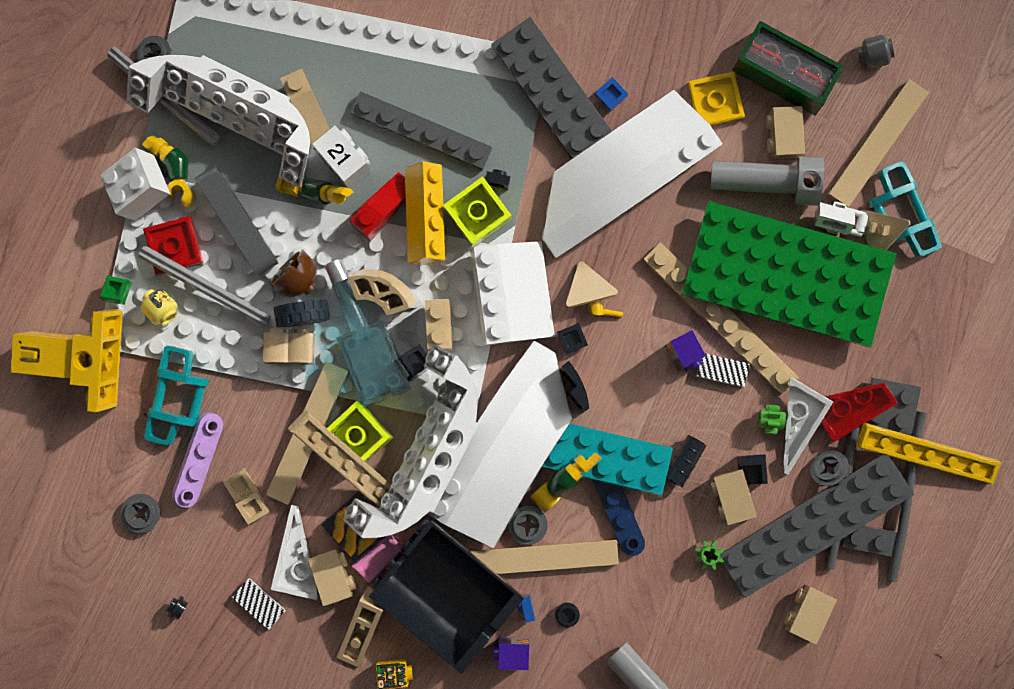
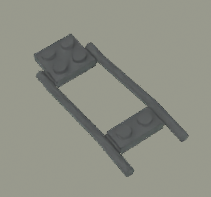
(902, 419)

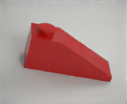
(380, 207)

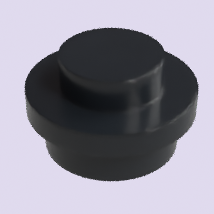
(176, 607)
(567, 614)

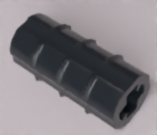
(685, 461)

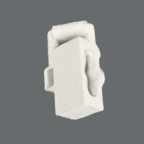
(840, 219)

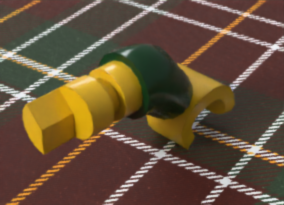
(176, 166)
(315, 190)
(563, 481)

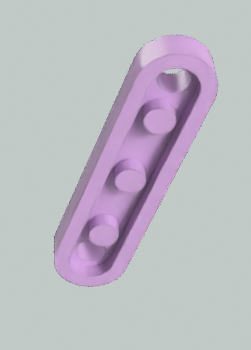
(197, 459)

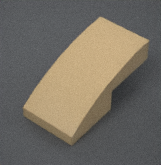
(246, 496)

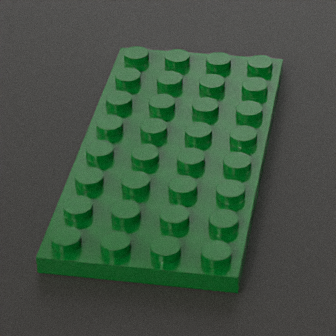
(789, 274)

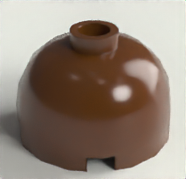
(295, 276)

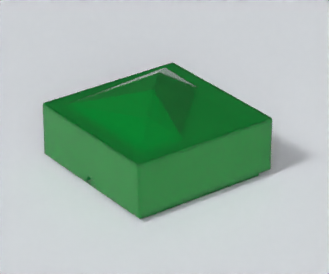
(115, 290)

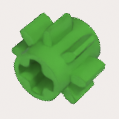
(771, 419)
(715, 551)

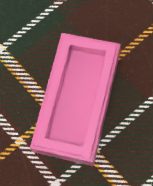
(378, 558)

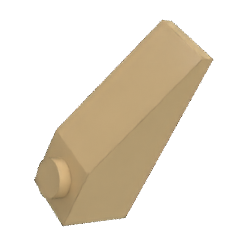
(305, 102)
(360, 630)

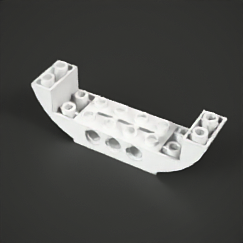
(227, 100)
(430, 459)

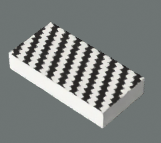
(723, 370)
(259, 604)

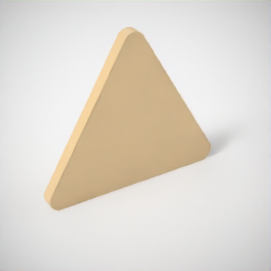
(883, 229)
(588, 287)

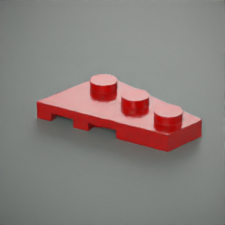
(856, 407)

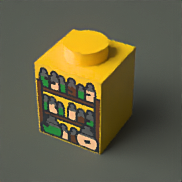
(393, 673)

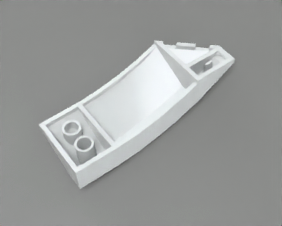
(624, 169)
(507, 448)

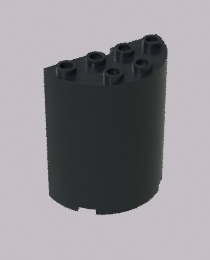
(445, 595)

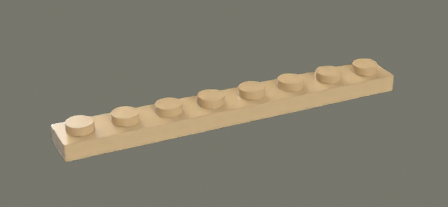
(723, 322)

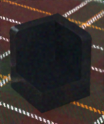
(414, 362)
(754, 468)

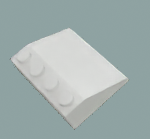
(512, 292)

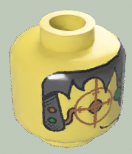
(159, 307)

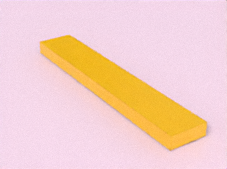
(928, 453)

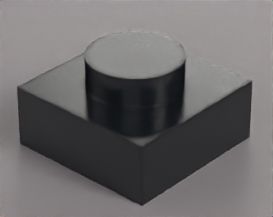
(498, 179)
(572, 338)

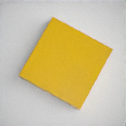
(717, 98)

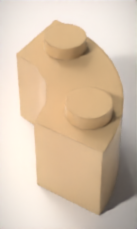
(382, 289)

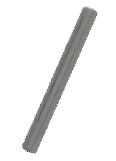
(180, 111)
(204, 286)

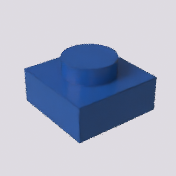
(611, 94)
(525, 609)

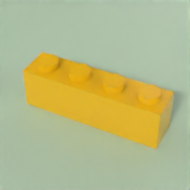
(424, 213)

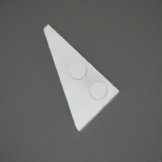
(805, 413)
(293, 569)

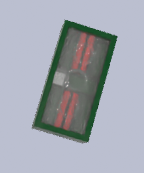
(788, 68)

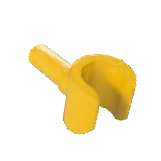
(596, 309)

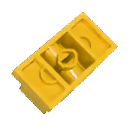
(85, 358)

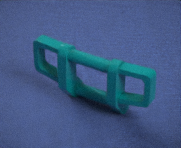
(910, 189)
(185, 377)

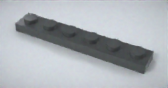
(421, 130)

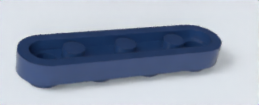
(620, 517)

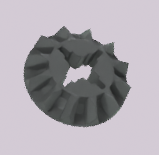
(149, 44)
(836, 461)
(129, 512)
(535, 533)

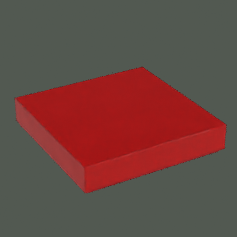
(175, 241)

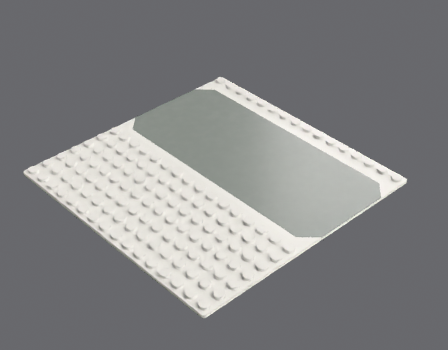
(413, 67)

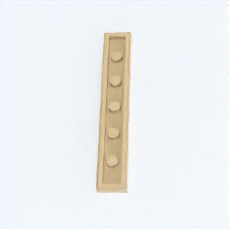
(878, 143)
(297, 453)
(340, 457)
(550, 556)

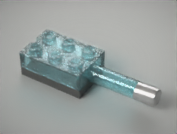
(367, 346)

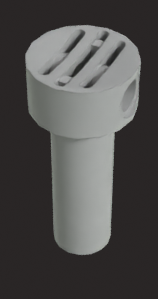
(771, 178)
(633, 669)

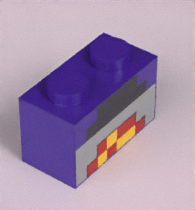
(686, 351)
(512, 653)

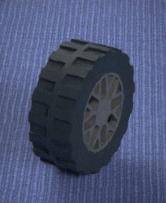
(301, 313)

